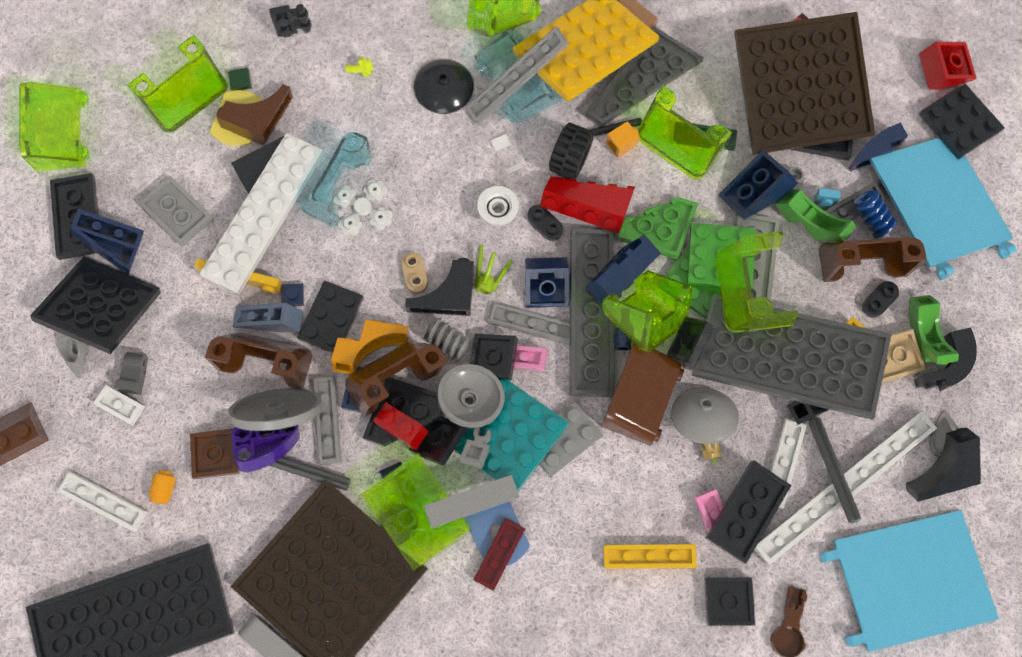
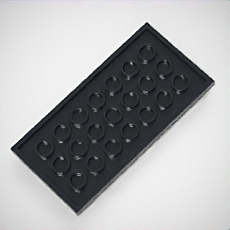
(138, 612)

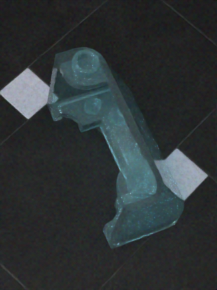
(533, 95)
(347, 153)

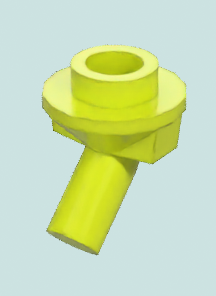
(364, 66)

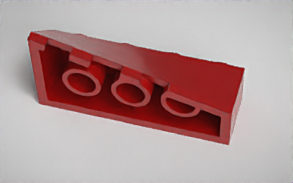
(588, 201)

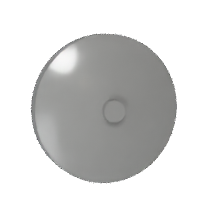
(275, 409)

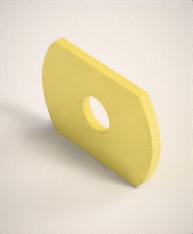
(224, 135)

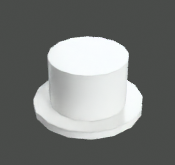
(498, 205)

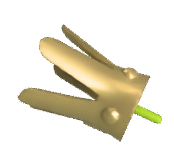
(709, 452)

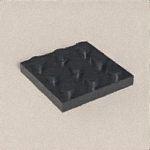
(961, 121)

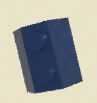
(547, 282)

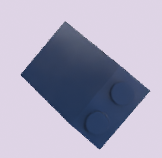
(758, 186)

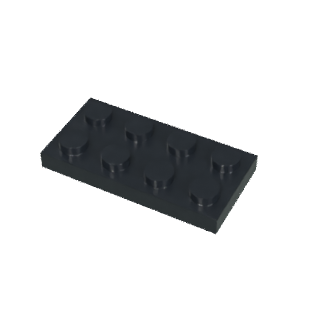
(66, 198)
(748, 511)

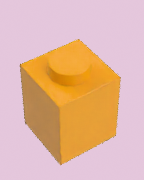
(622, 139)

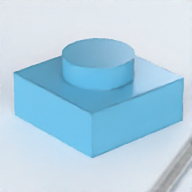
(826, 197)

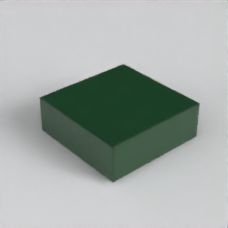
(240, 79)

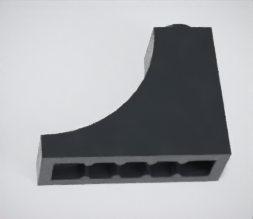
(252, 165)
(452, 296)
(954, 470)

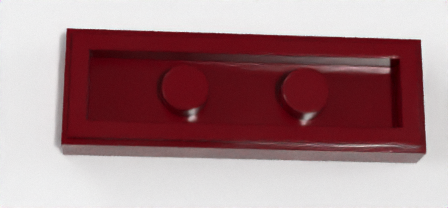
(499, 554)

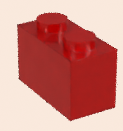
(400, 426)

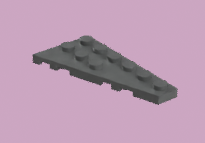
(643, 77)

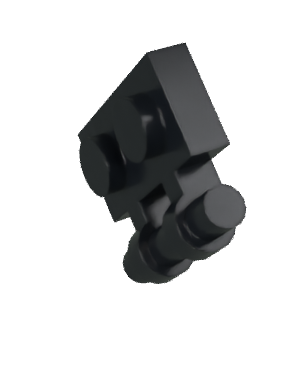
(286, 20)

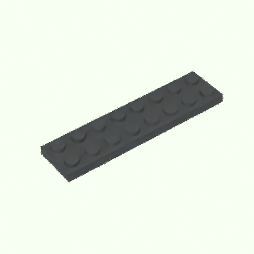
(589, 327)

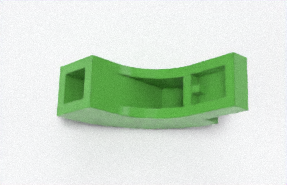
(925, 322)

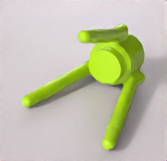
(484, 282)

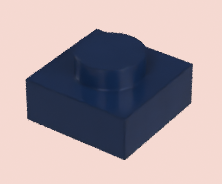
(292, 294)

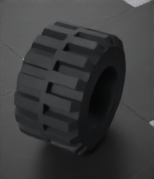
(571, 151)

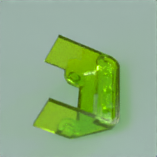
(739, 307)

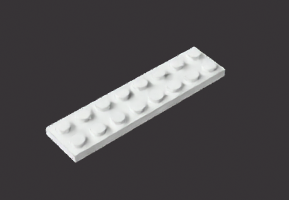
(262, 214)

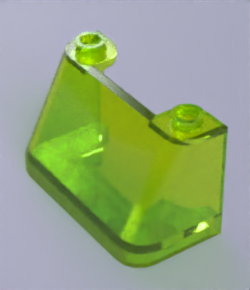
(499, 16)
(51, 126)
(680, 140)
(652, 311)

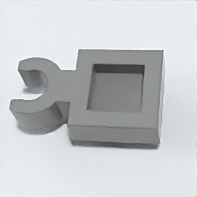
(476, 451)

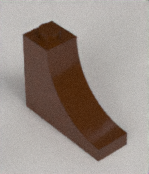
(256, 119)

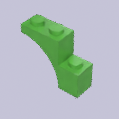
(819, 223)

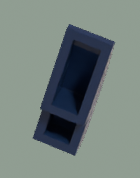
(880, 145)

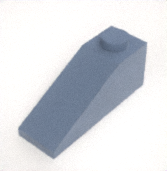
(268, 317)

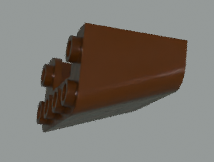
(899, 256)
(229, 352)
(422, 358)

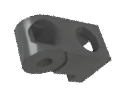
(132, 373)

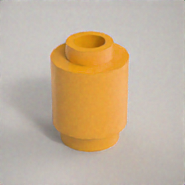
(162, 487)

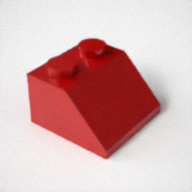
(947, 65)

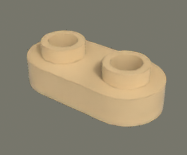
(414, 272)

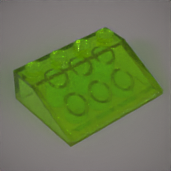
(399, 506)

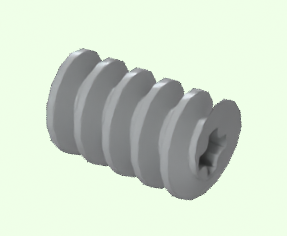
(447, 339)

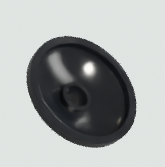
(446, 95)

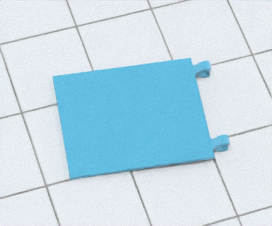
(942, 203)
(913, 581)

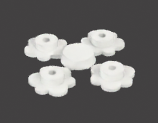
(362, 207)

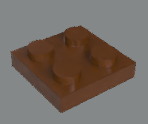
(212, 454)

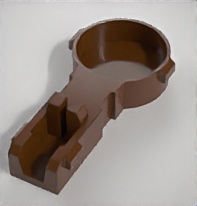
(785, 641)

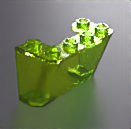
(184, 91)

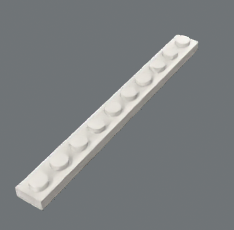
(857, 478)

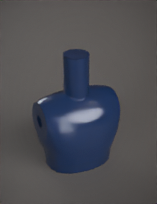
(621, 341)

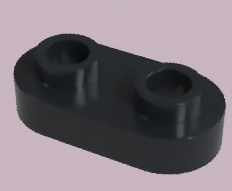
(545, 221)
(881, 298)

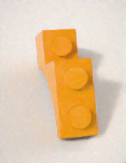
(375, 335)

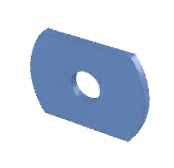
(484, 520)

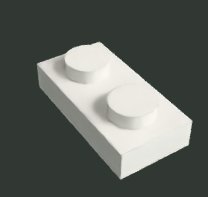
(119, 405)

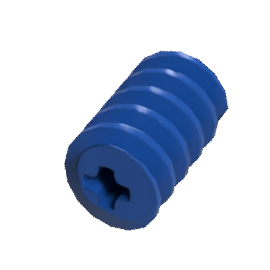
(875, 213)

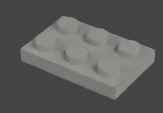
(176, 211)
(573, 442)

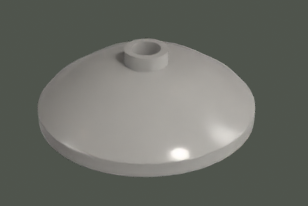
(472, 384)
(704, 423)

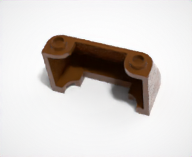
(642, 395)

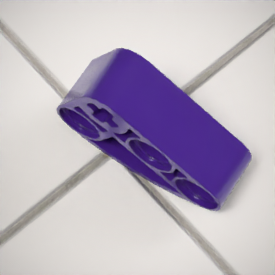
(262, 449)

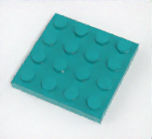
(519, 436)

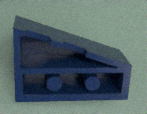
(108, 238)
(623, 268)

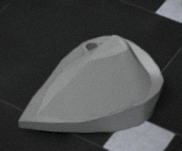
(73, 353)
(937, 438)

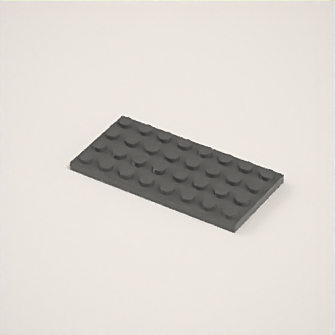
(806, 363)

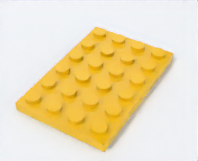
(601, 40)

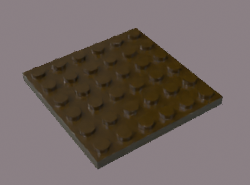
(804, 83)
(328, 577)

